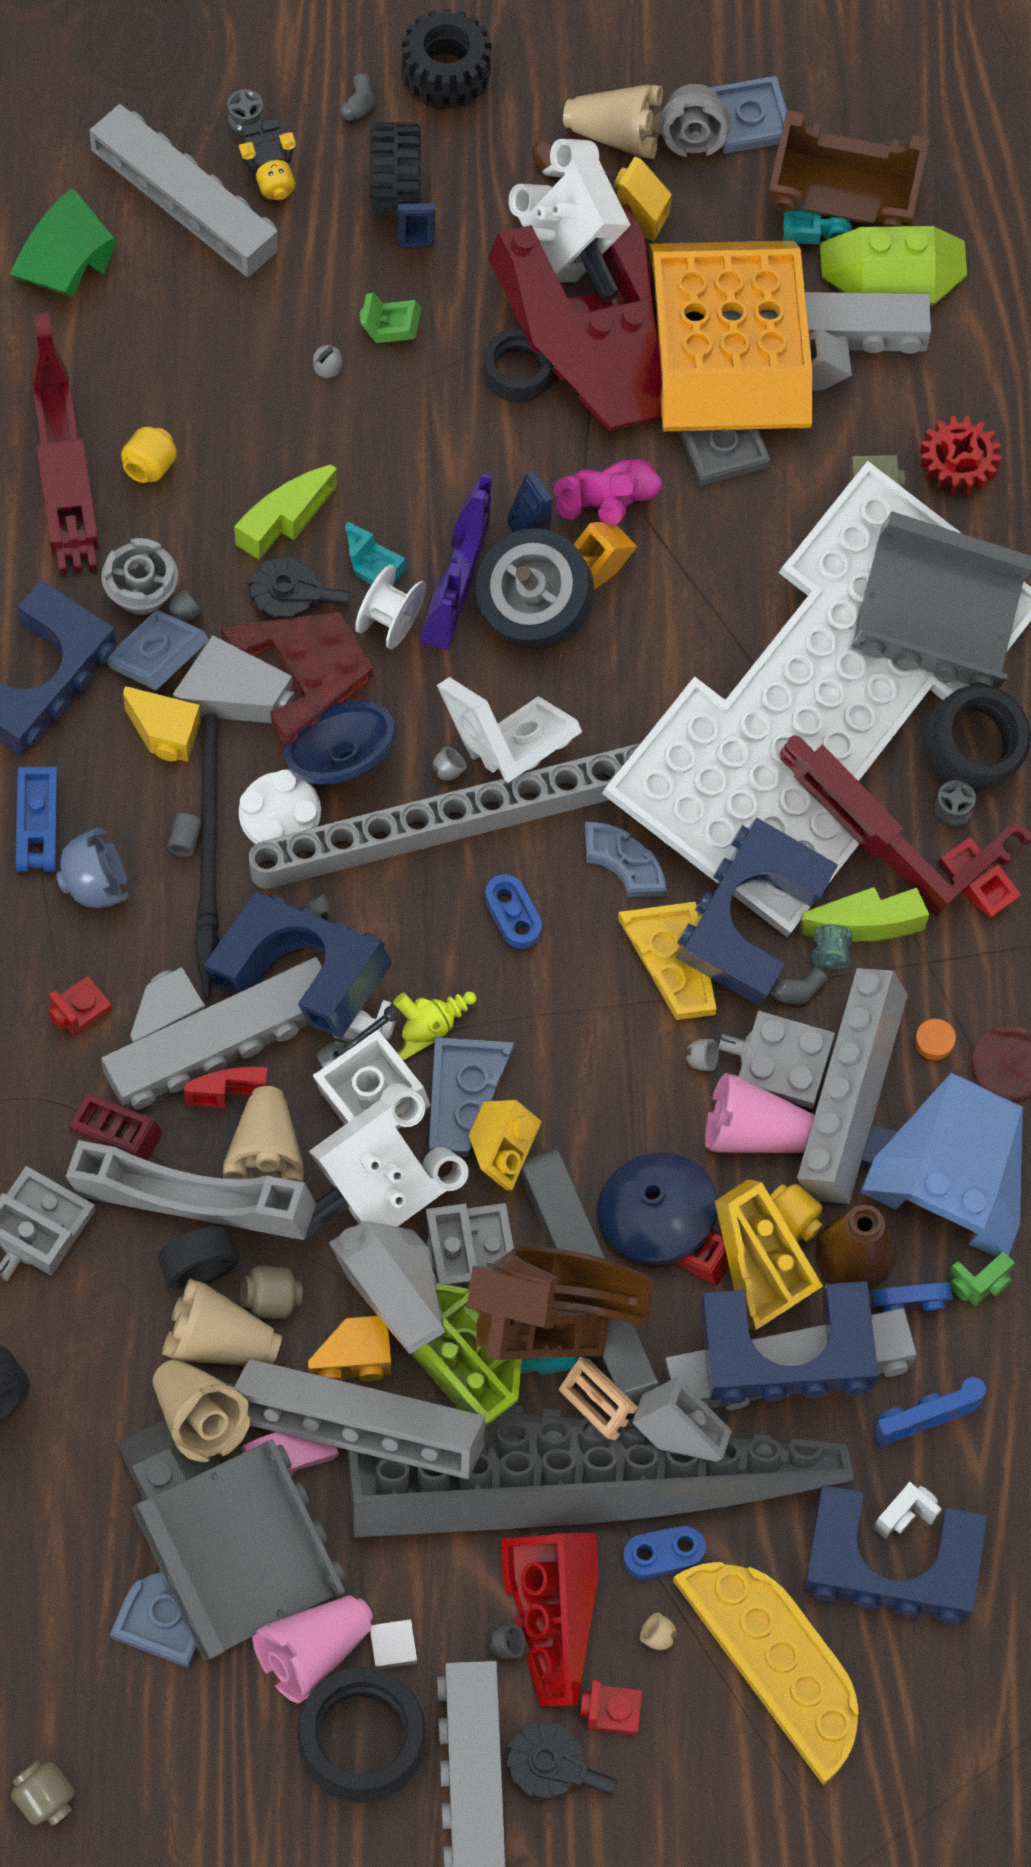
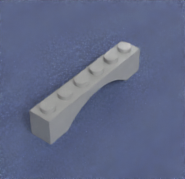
(252, 1204)

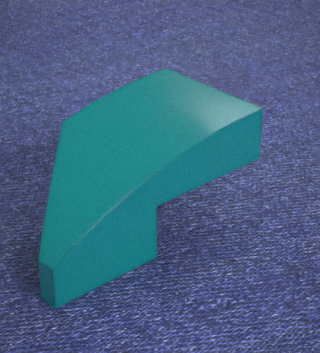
(369, 557)

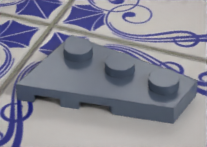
(462, 1079)

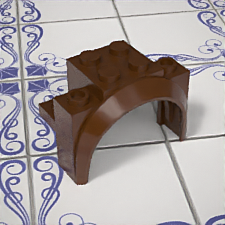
(530, 1287)

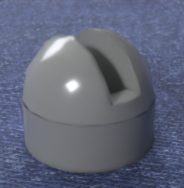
(332, 364)
(448, 764)
(703, 1054)

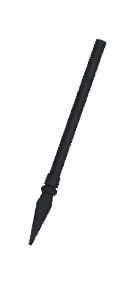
(207, 922)

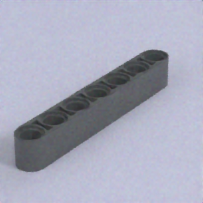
(569, 1229)

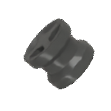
(244, 102)
(956, 794)

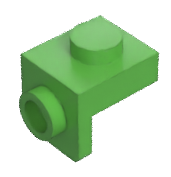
(390, 320)
(991, 1279)

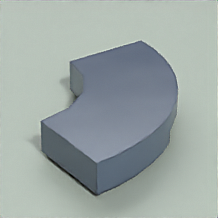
(626, 858)

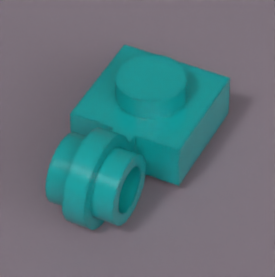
(807, 227)

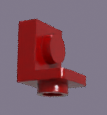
(78, 1006)
(611, 1709)

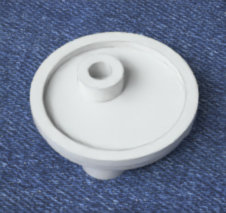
(278, 806)

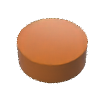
(935, 1039)

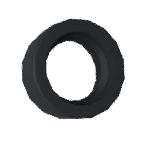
(514, 389)
(198, 1256)

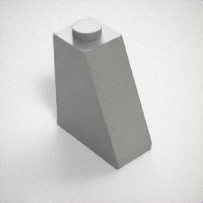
(234, 684)

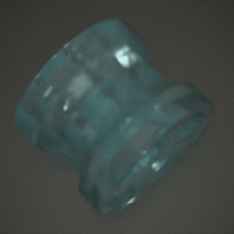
(832, 946)

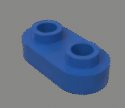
(515, 913)
(929, 1296)
(665, 1553)

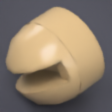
(658, 1632)

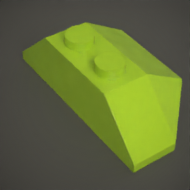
(894, 261)
(461, 1367)

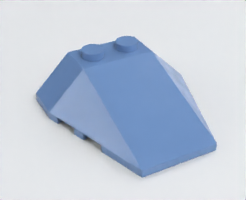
(959, 1162)

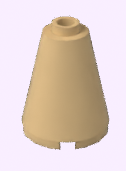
(200, 1410)

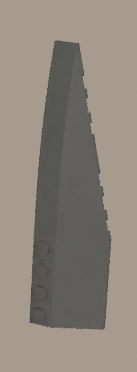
(568, 1473)

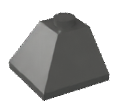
(157, 1461)

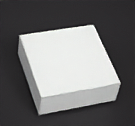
(393, 1644)

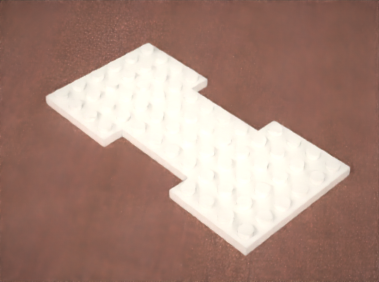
(719, 760)

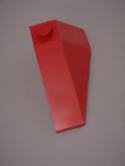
(555, 1599)

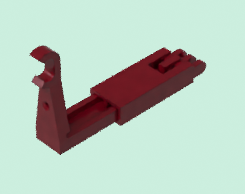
(61, 456)
(879, 831)

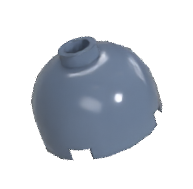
(92, 871)

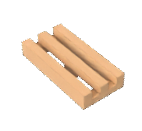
(618, 1416)

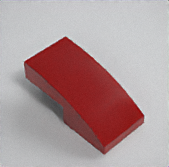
(990, 890)
(213, 1088)

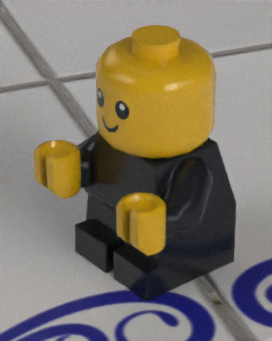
(268, 157)

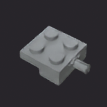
(783, 1057)
(39, 1222)
(466, 1239)

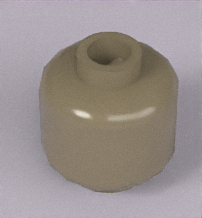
(270, 1292)
(42, 1793)

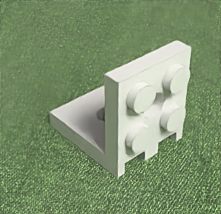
(516, 741)

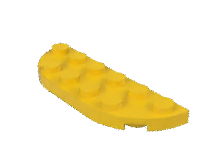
(779, 1659)

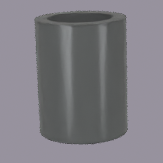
(184, 834)

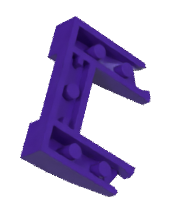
(455, 581)

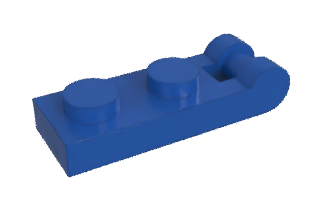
(36, 818)
(929, 1413)

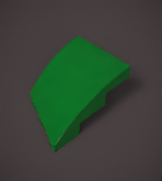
(64, 246)

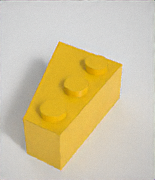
(763, 1254)

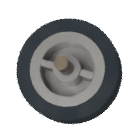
(534, 588)

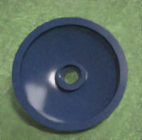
(342, 744)
(663, 1227)

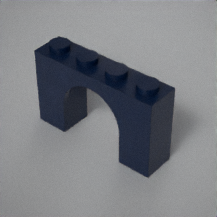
(83, 644)
(271, 929)
(713, 941)
(741, 1371)
(840, 1572)

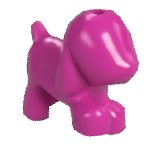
(608, 490)

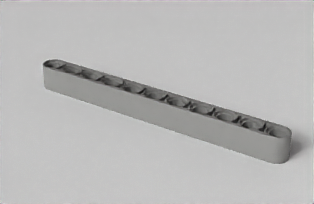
(433, 814)

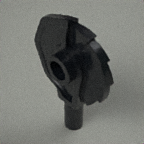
(289, 588)
(549, 1761)

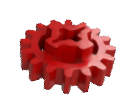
(968, 467)

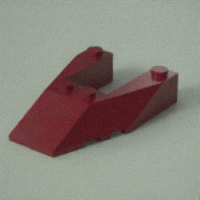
(595, 345)

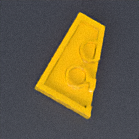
(655, 938)

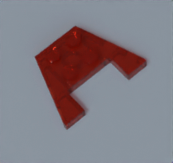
(317, 654)

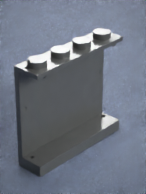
(940, 601)
(239, 1548)

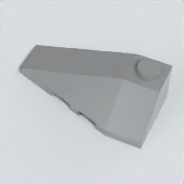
(395, 1278)

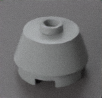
(694, 121)
(140, 576)

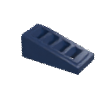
(416, 225)
(531, 505)

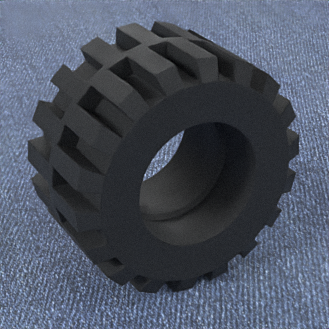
(446, 35)
(394, 166)

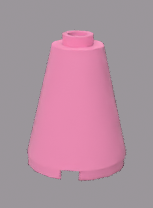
(754, 1120)
(311, 1644)

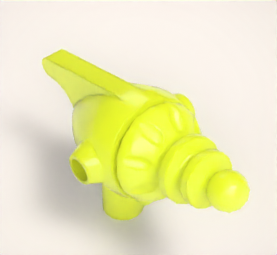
(428, 1019)

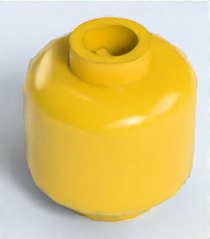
(148, 454)
(798, 1210)

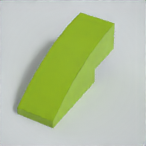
(285, 510)
(869, 916)

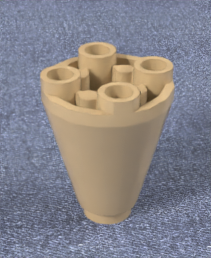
(619, 118)
(264, 1140)
(217, 1330)

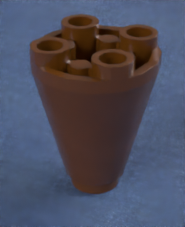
(856, 1247)

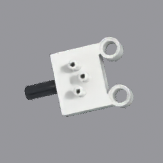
(576, 216)
(376, 1169)

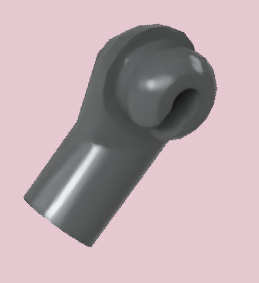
(361, 101)
(798, 991)

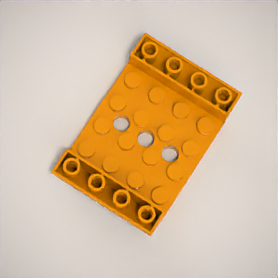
(725, 369)

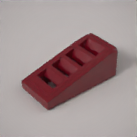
(139, 1138)

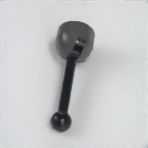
(336, 1049)

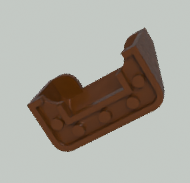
(846, 175)

